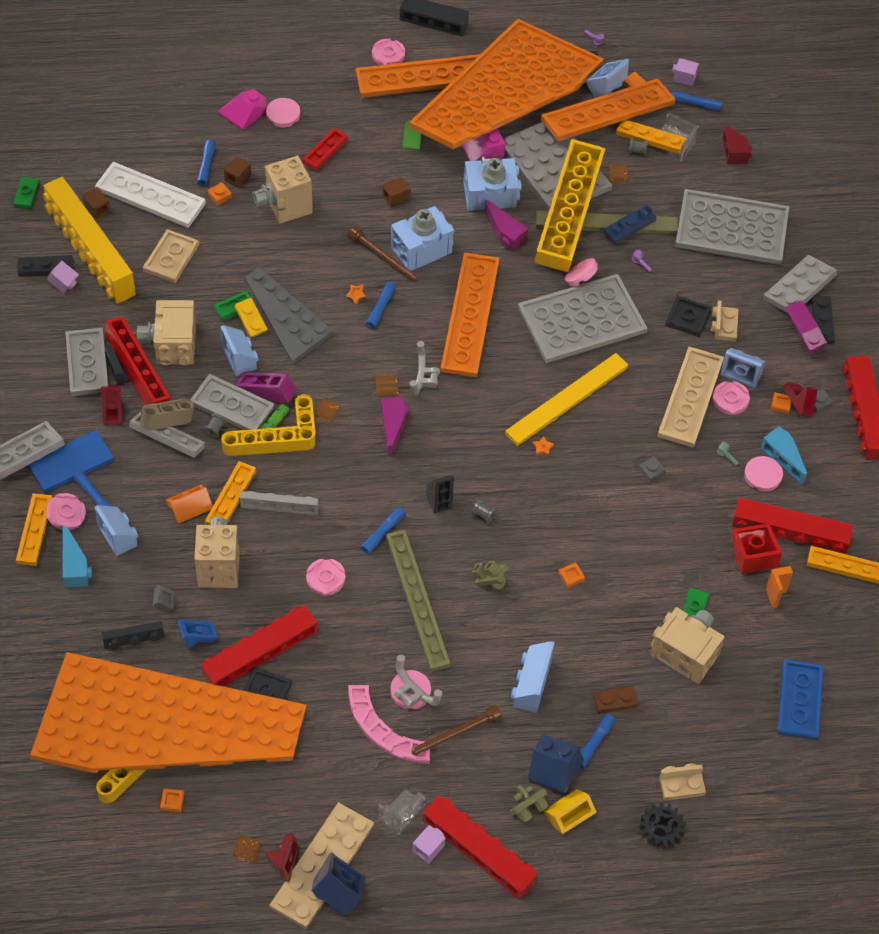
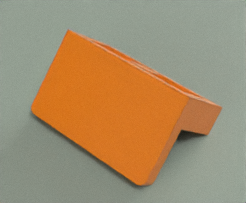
(190, 503)
(778, 584)

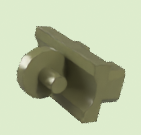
(490, 574)
(537, 799)

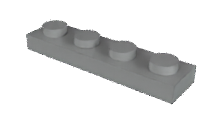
(171, 437)
(279, 503)

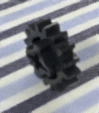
(665, 817)

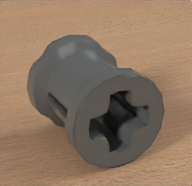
(638, 146)
(214, 426)
(484, 511)

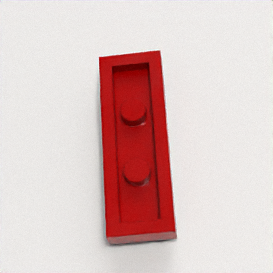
(325, 149)

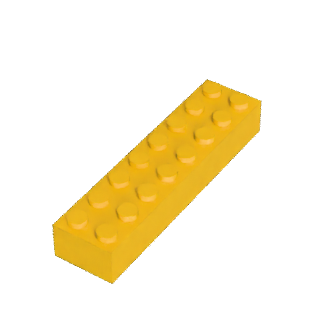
(569, 206)
(89, 240)

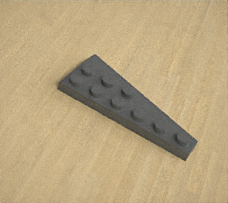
(290, 320)

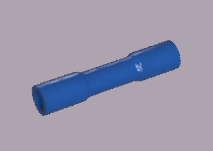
(706, 103)
(206, 161)
(385, 296)
(87, 486)
(391, 521)
(601, 731)

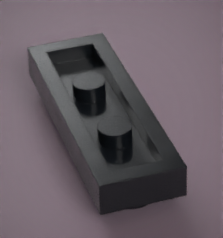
(41, 265)
(823, 316)
(133, 635)

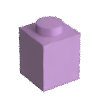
(685, 72)
(63, 277)
(429, 844)

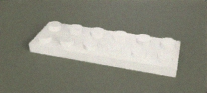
(150, 194)

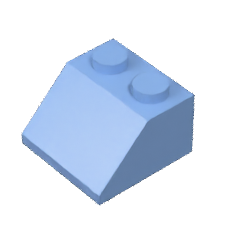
(608, 78)
(238, 350)
(742, 367)
(116, 529)

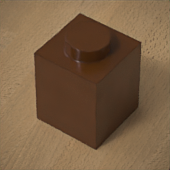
(237, 172)
(396, 192)
(96, 203)

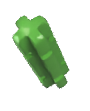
(276, 417)

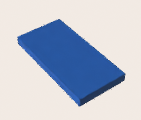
(62, 465)
(800, 699)

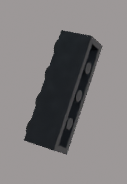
(435, 16)

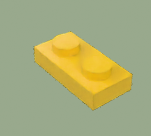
(250, 318)

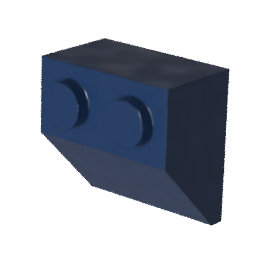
(555, 763)
(338, 884)

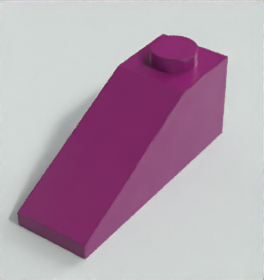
(507, 229)
(806, 328)
(269, 386)
(394, 420)

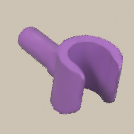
(597, 39)
(637, 258)

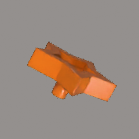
(356, 293)
(542, 446)

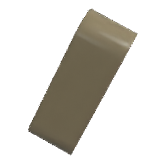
(166, 414)

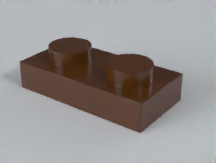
(615, 699)

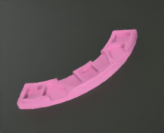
(378, 731)

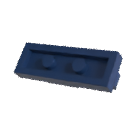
(630, 224)

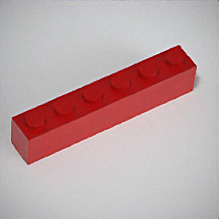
(135, 362)
(865, 402)
(794, 525)
(260, 647)
(480, 847)

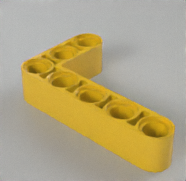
(260, 437)
(118, 785)

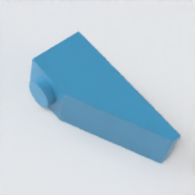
(782, 448)
(75, 565)

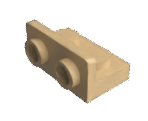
(725, 323)
(682, 782)

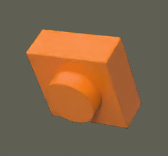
(219, 193)

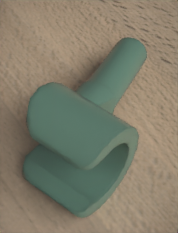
(723, 451)

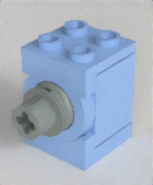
(491, 181)
(422, 238)

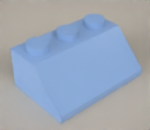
(532, 677)

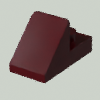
(802, 399)
(112, 404)
(284, 860)

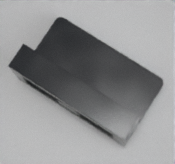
(116, 367)

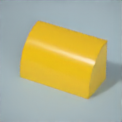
(570, 811)

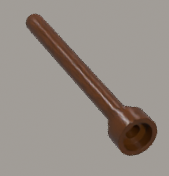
(356, 234)
(491, 714)

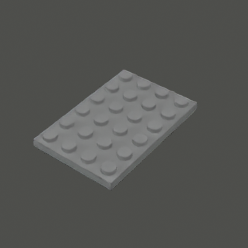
(542, 160)
(732, 226)
(582, 318)

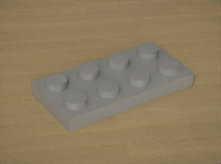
(800, 283)
(86, 361)
(233, 403)
(28, 448)

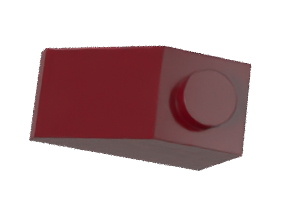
(735, 147)

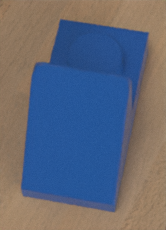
(197, 631)

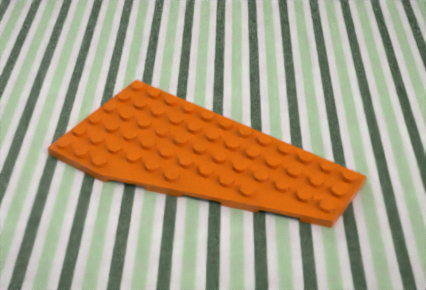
(505, 82)
(146, 719)

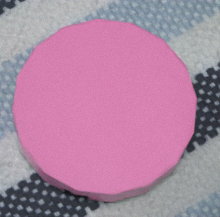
(388, 52)
(283, 112)
(581, 271)
(731, 398)
(763, 473)
(65, 511)
(325, 577)
(419, 679)

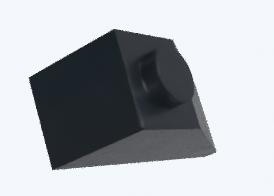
(440, 493)

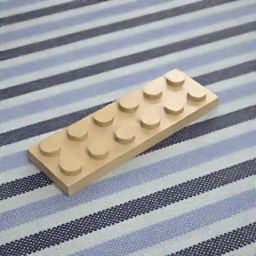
(690, 397)
(340, 834)

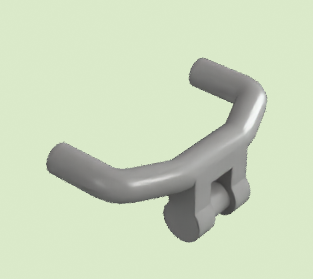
(421, 381)
(410, 686)

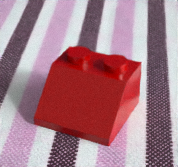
(756, 548)

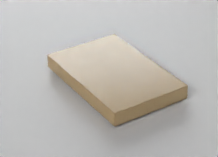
(171, 256)

